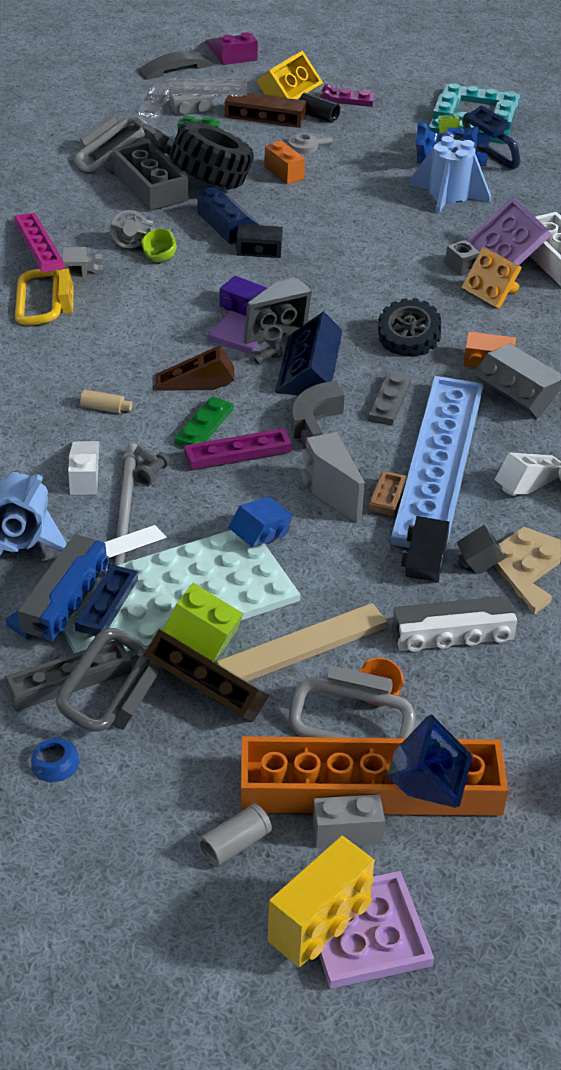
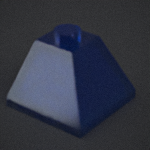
(431, 764)

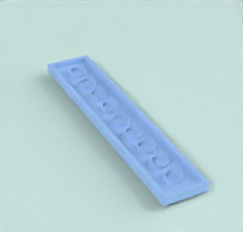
(439, 455)

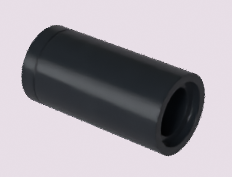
(321, 107)

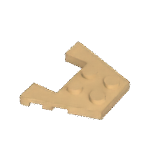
(527, 559)

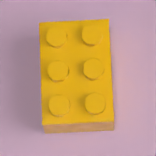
(320, 901)

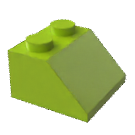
(203, 622)

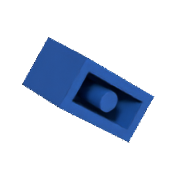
(260, 521)

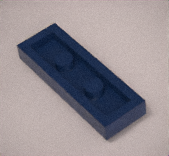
(106, 600)

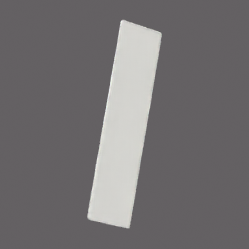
(133, 540)

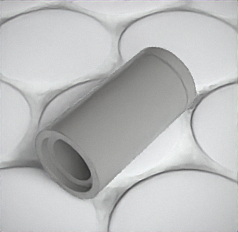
(235, 835)

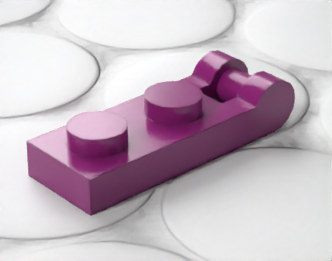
(348, 96)

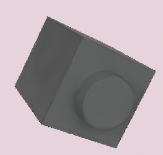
(480, 550)

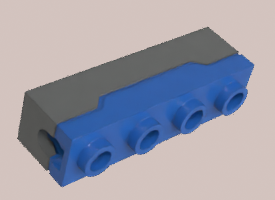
(63, 587)

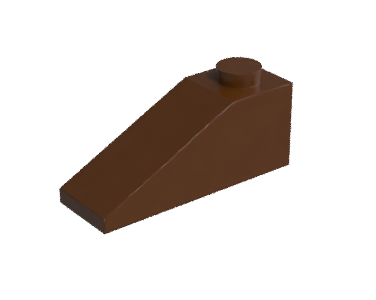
(202, 372)

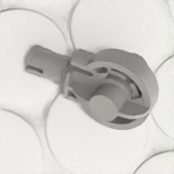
(130, 229)

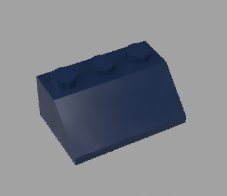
(222, 213)

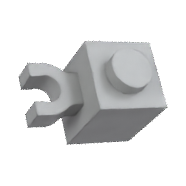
(78, 263)

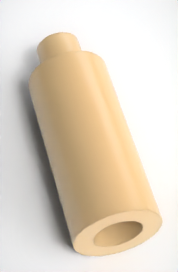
(104, 402)

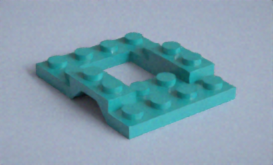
(449, 101)

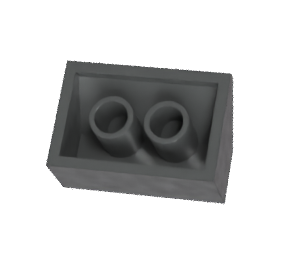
(519, 379)

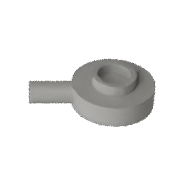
(307, 143)

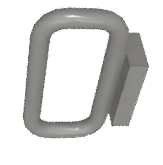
(102, 133)
(351, 685)

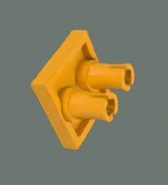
(492, 277)

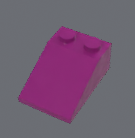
(235, 48)

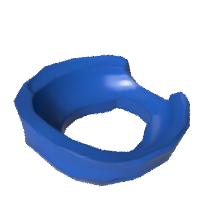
(56, 770)

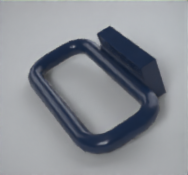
(493, 126)

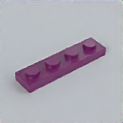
(237, 448)

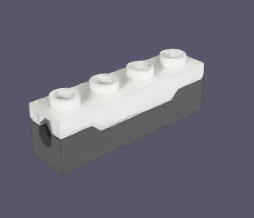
(454, 623)

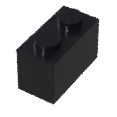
(259, 241)
(426, 548)

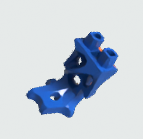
(427, 139)

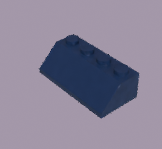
(310, 356)

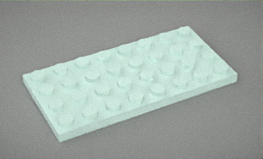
(219, 564)

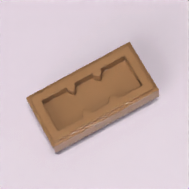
(387, 493)

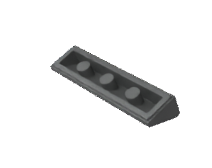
(43, 681)

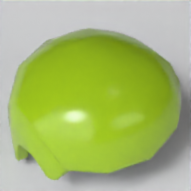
(159, 245)

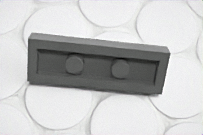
(389, 398)

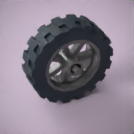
(406, 314)

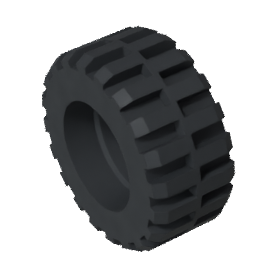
(211, 154)

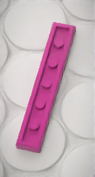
(38, 242)

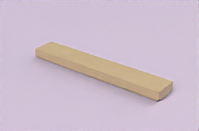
(305, 643)

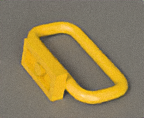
(61, 296)

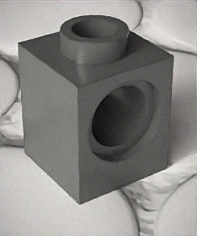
(461, 257)

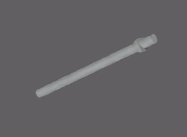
(130, 459)

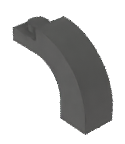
(313, 404)

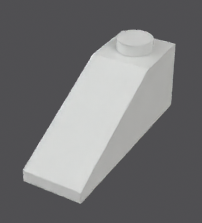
(83, 467)
(527, 472)

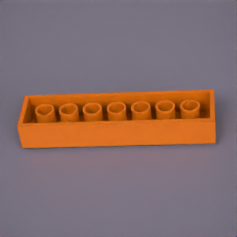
(292, 771)

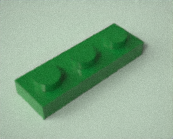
(204, 422)

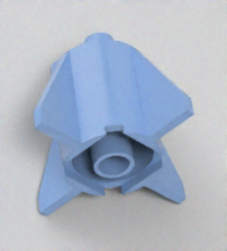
(452, 173)
(25, 514)

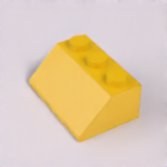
(290, 78)

